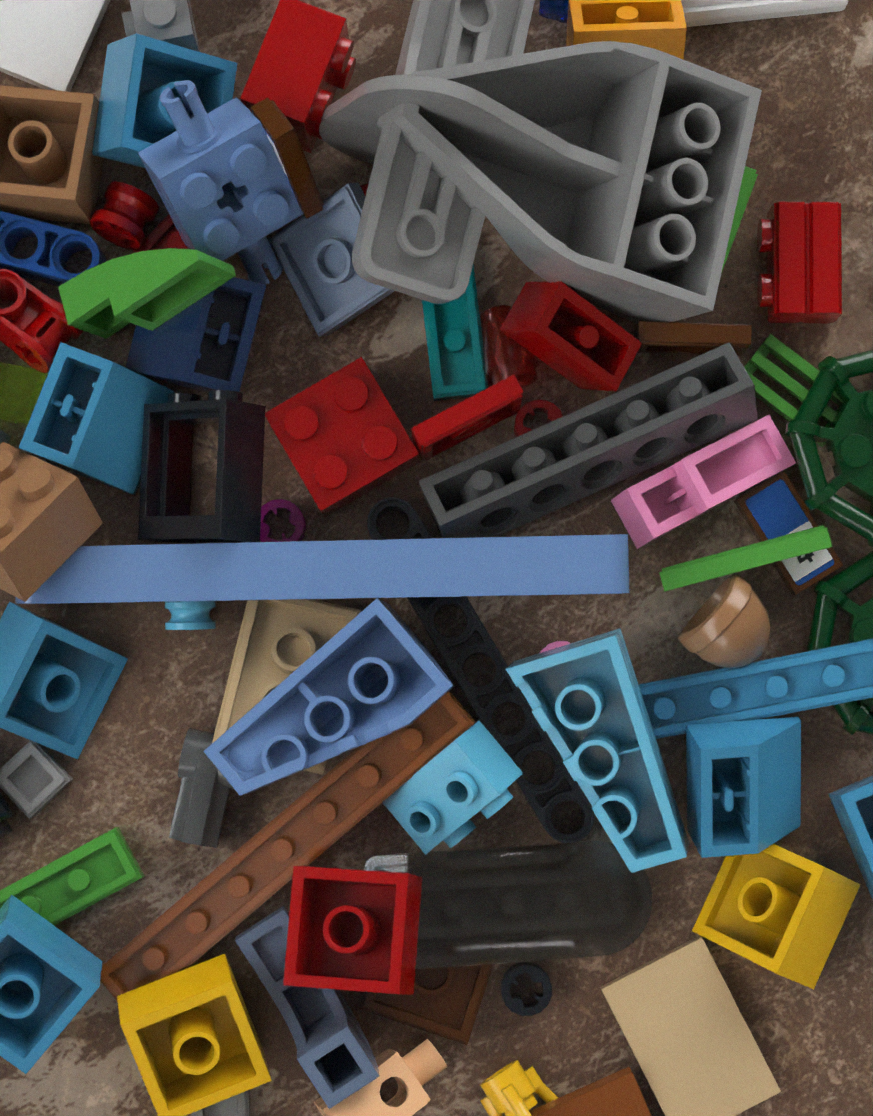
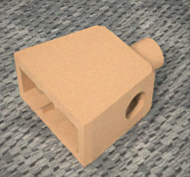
(410, 1073)

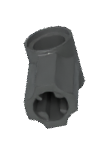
(201, 795)

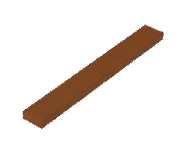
(288, 840)

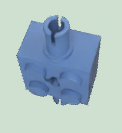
(221, 181)

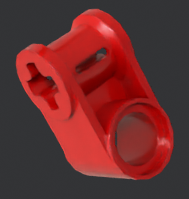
(33, 323)

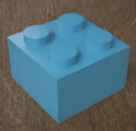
(132, 82)
(41, 983)

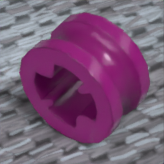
(296, 519)

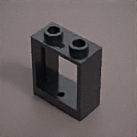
(168, 468)

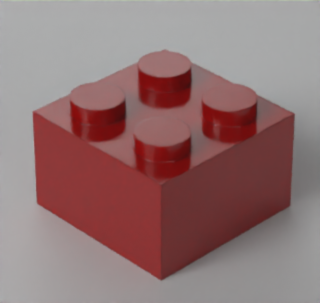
(301, 66)
(342, 437)
(353, 930)

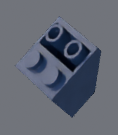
(204, 343)

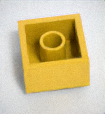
(193, 1038)

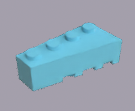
(603, 732)

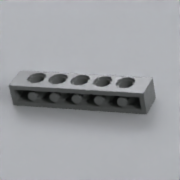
(593, 447)

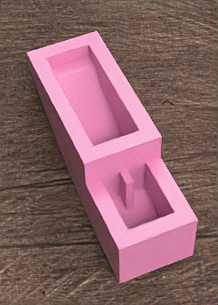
(702, 481)

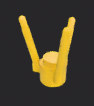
(511, 1091)

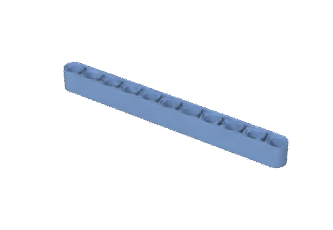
(341, 570)

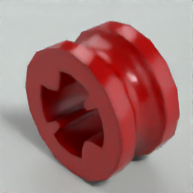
(529, 408)

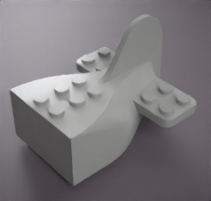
(582, 156)

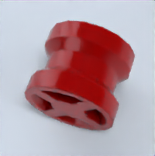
(124, 215)

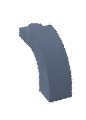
(320, 1020)

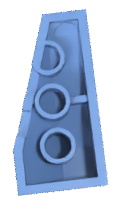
(345, 695)

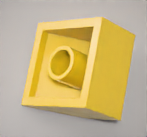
(777, 911)

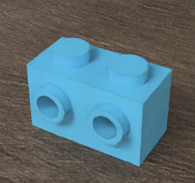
(453, 788)

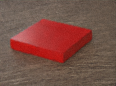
(467, 418)

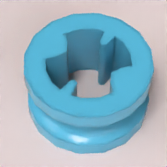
(190, 615)

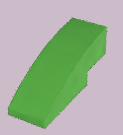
(140, 289)

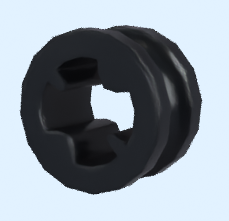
(515, 1002)

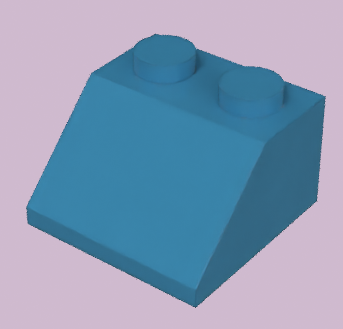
(52, 680)

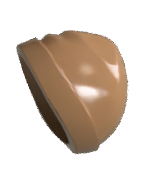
(729, 626)

